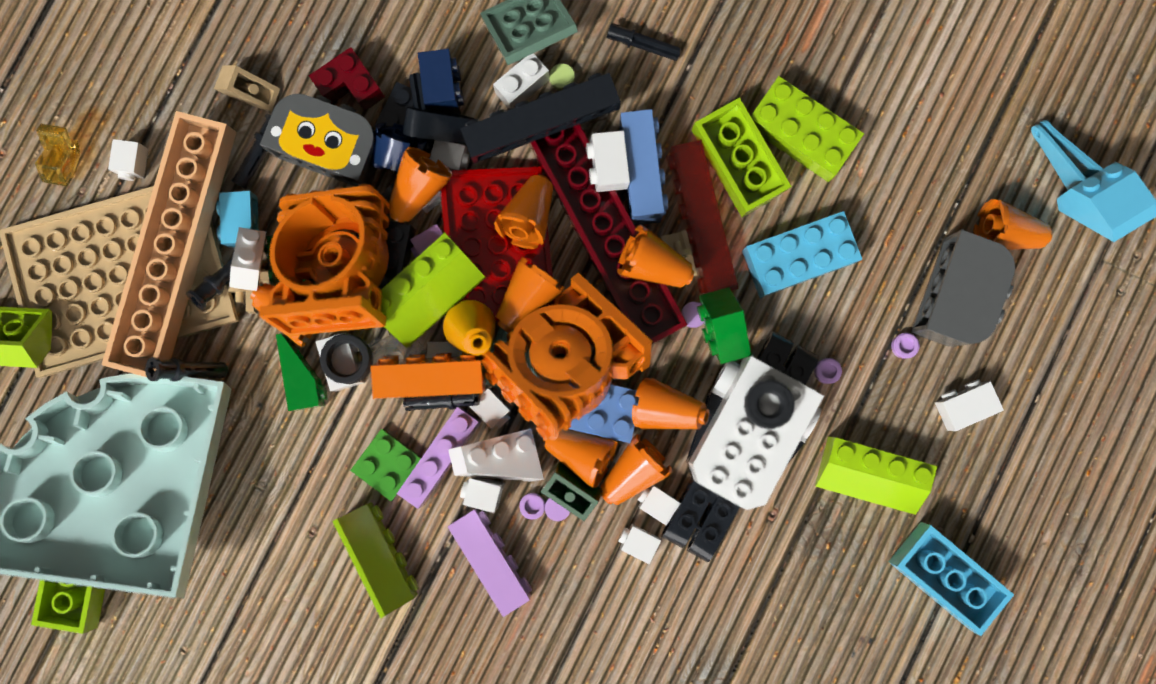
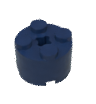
(391, 144)

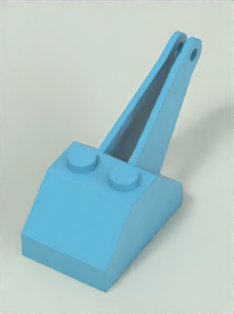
(1106, 199)

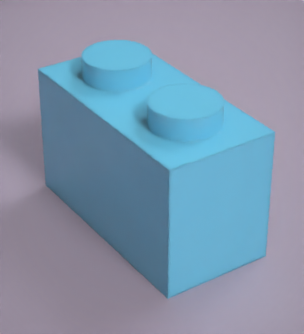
(236, 211)

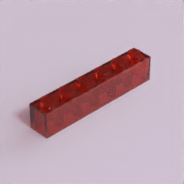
(702, 217)

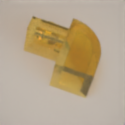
(60, 155)

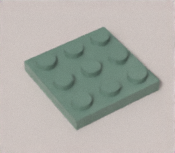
(527, 26)

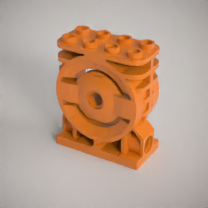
(317, 245)
(566, 328)

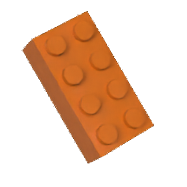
(427, 376)

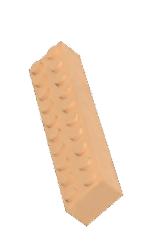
(170, 243)

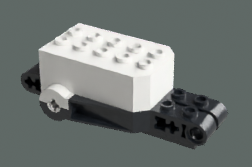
(734, 459)

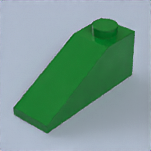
(300, 381)

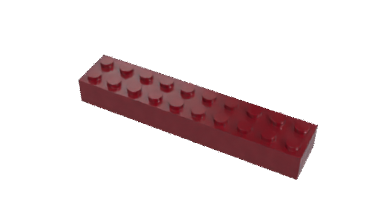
(603, 231)

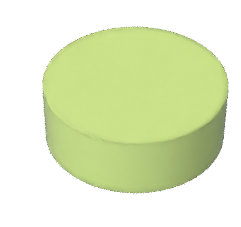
(561, 76)

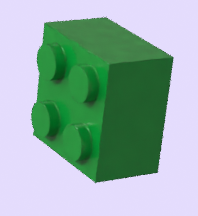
(724, 325)

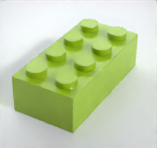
(805, 129)
(67, 606)

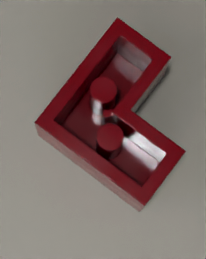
(344, 75)

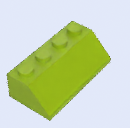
(740, 157)
(427, 290)
(24, 336)
(875, 475)
(376, 558)

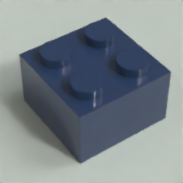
(439, 81)

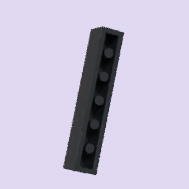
(541, 117)

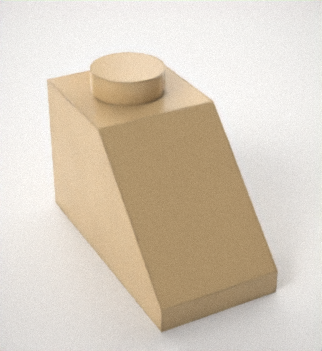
(246, 87)

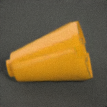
(470, 327)

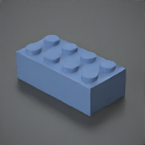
(643, 157)
(611, 417)

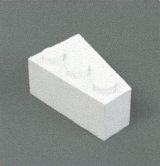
(500, 457)

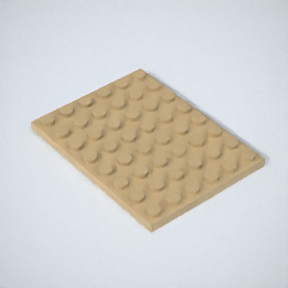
(79, 271)

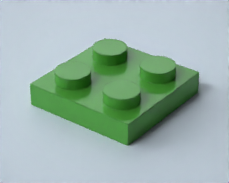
(386, 464)

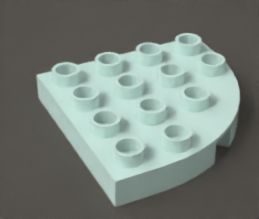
(112, 485)

